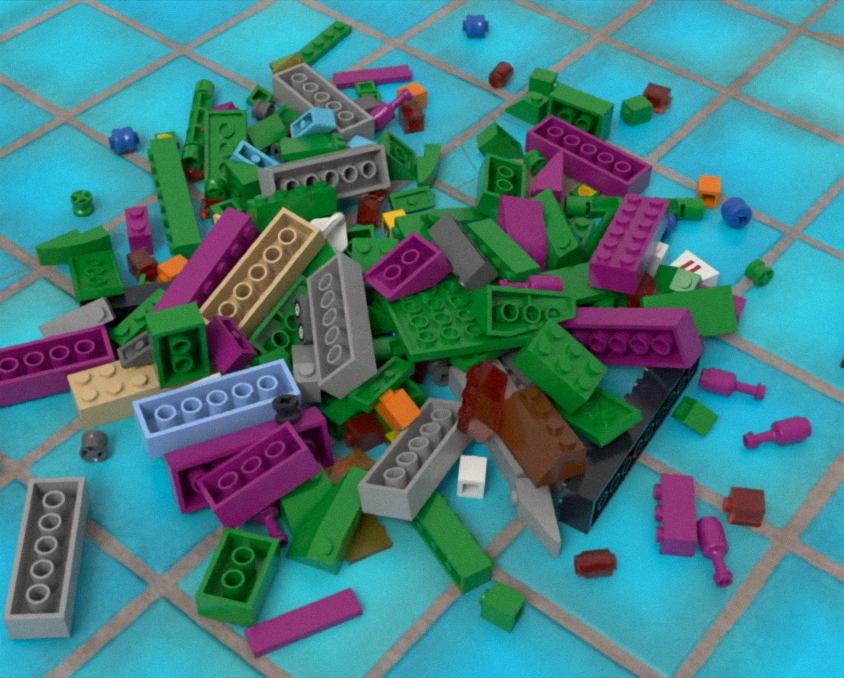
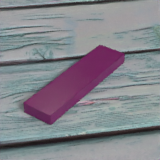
(380, 76)
(302, 622)

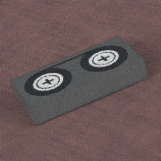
(303, 319)

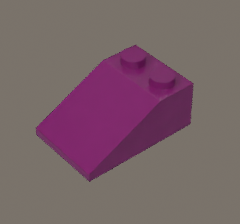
(551, 177)
(525, 225)
(408, 268)

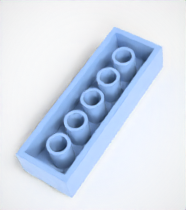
(212, 407)

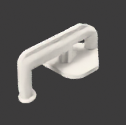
(333, 230)

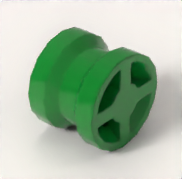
(534, 161)
(219, 186)
(82, 203)
(759, 273)

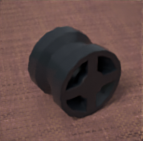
(286, 409)

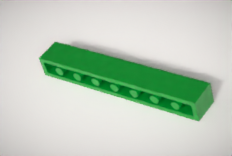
(175, 197)

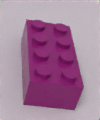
(258, 476)

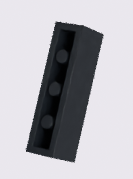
(126, 303)

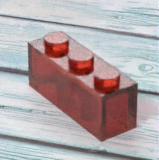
(482, 401)

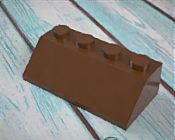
(540, 438)

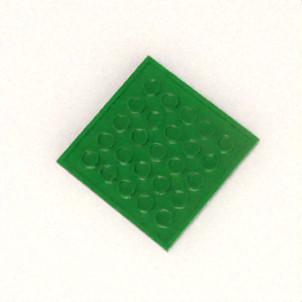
(443, 323)

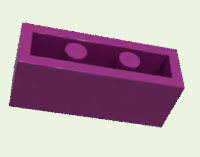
(675, 515)

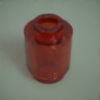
(500, 74)
(595, 563)

